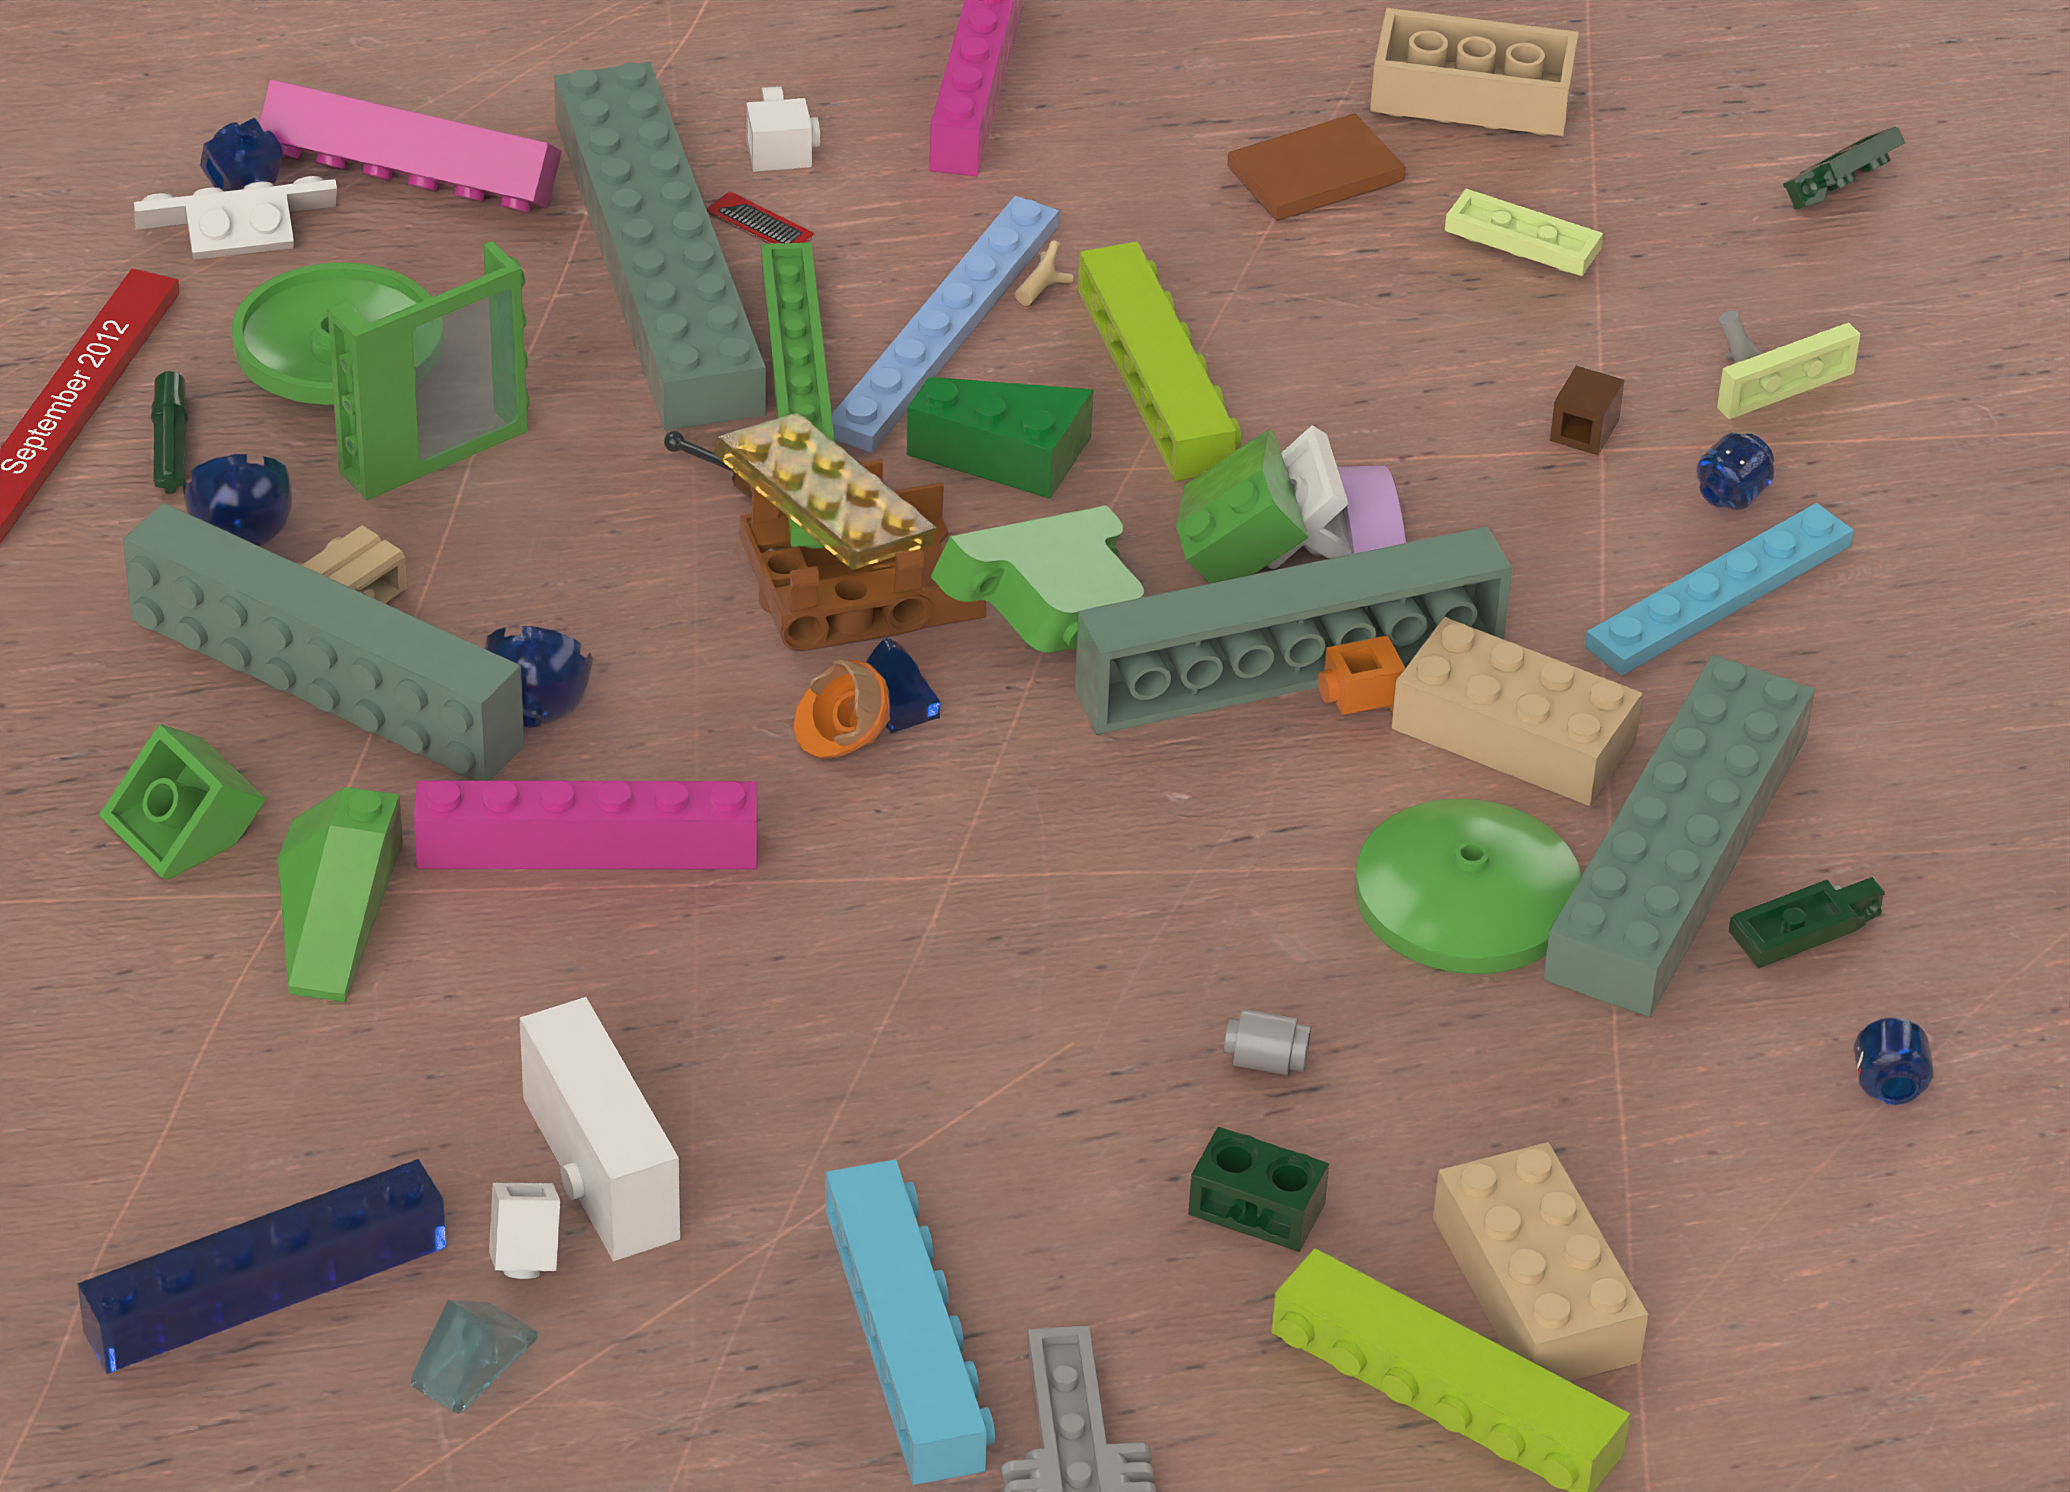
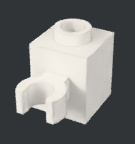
(780, 132)
(524, 1228)

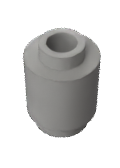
(1267, 1042)

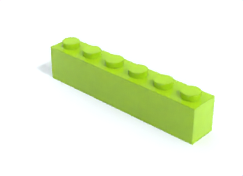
(1157, 359)
(1450, 1373)

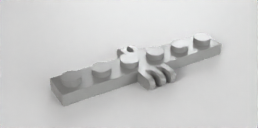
(1072, 1425)

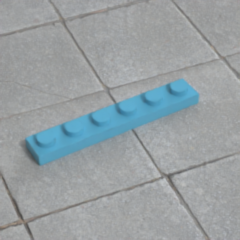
(1718, 589)

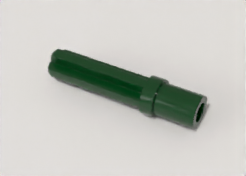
(169, 417)

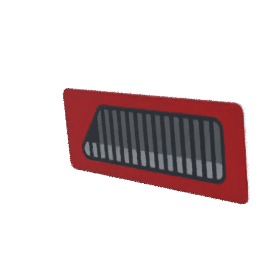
(758, 220)

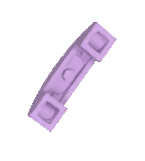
(1372, 508)

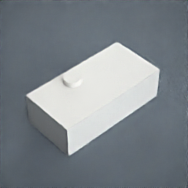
(600, 1129)

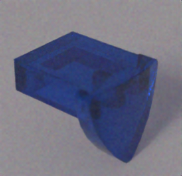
(909, 693)

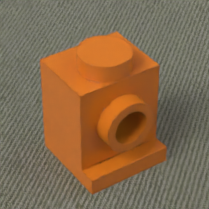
(1361, 675)

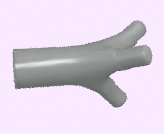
(1739, 344)

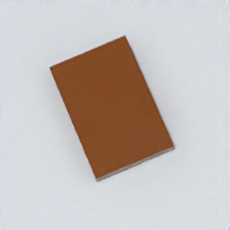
(1316, 166)

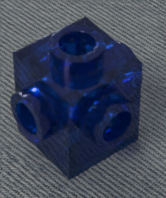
(241, 156)

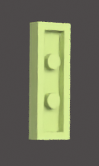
(1523, 232)
(1788, 370)

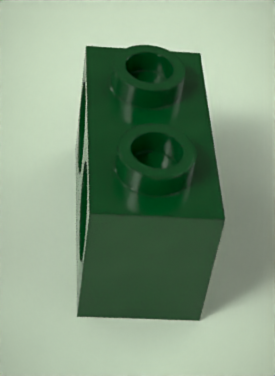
(1258, 1188)

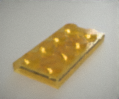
(824, 490)

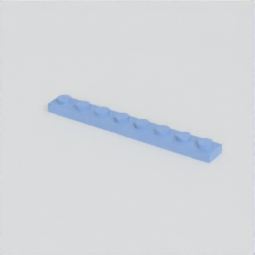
(943, 323)

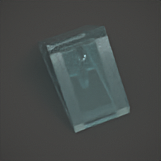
(468, 1352)

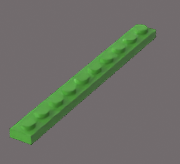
(796, 345)

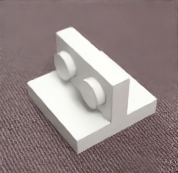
(1318, 495)

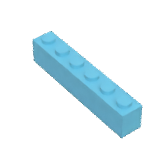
(907, 1323)

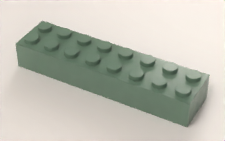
(1272, 628)
(325, 643)
(1678, 836)

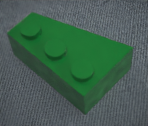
(1001, 430)

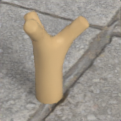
(1042, 276)

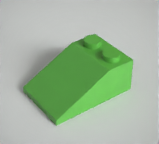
(1240, 513)

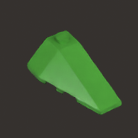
(333, 885)

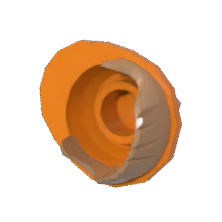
(842, 710)

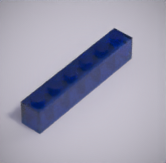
(262, 1265)

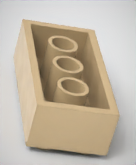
(1474, 72)
(1516, 711)
(1540, 1263)

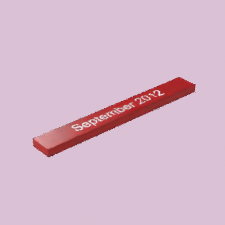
(79, 388)

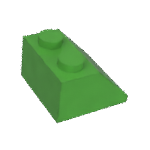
(180, 803)

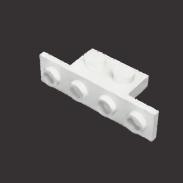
(238, 219)

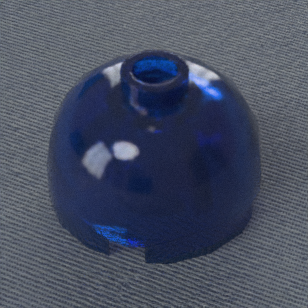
(241, 496)
(551, 671)

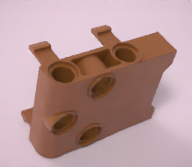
(827, 603)

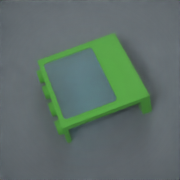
(430, 379)

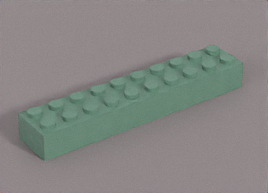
(659, 247)

